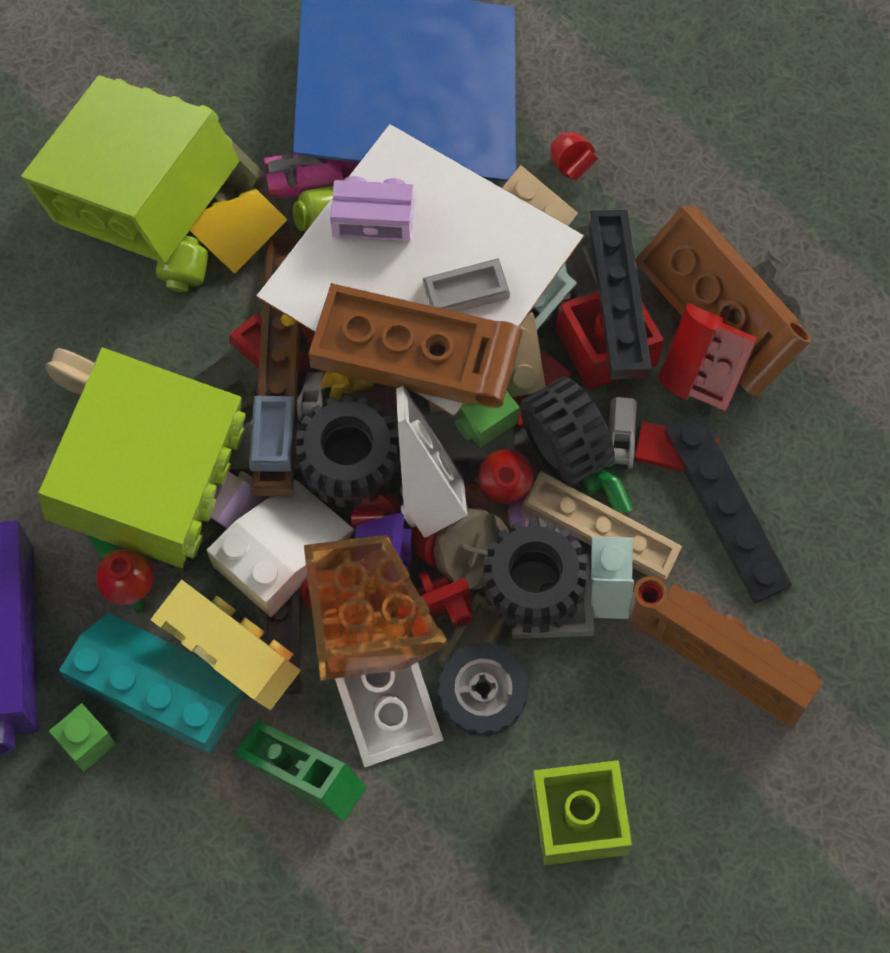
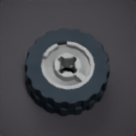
(482, 665)

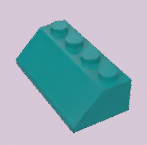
(152, 681)

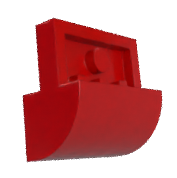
(706, 358)

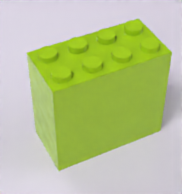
(132, 167)
(143, 458)

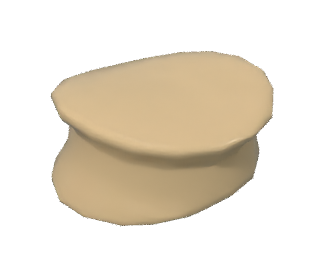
(69, 370)

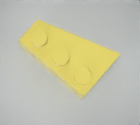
(226, 644)

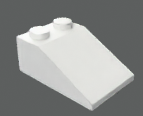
(430, 481)
(265, 546)
(389, 713)

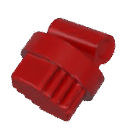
(572, 154)
(383, 506)

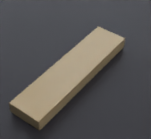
(588, 518)

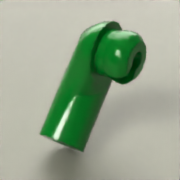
(609, 486)

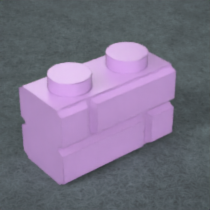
(372, 209)

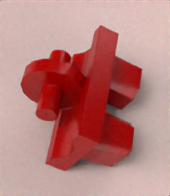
(447, 598)

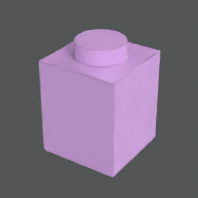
(234, 499)

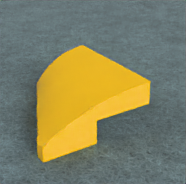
(238, 227)

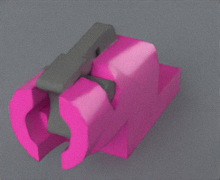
(294, 173)

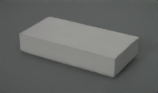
(467, 286)

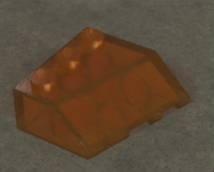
(366, 609)

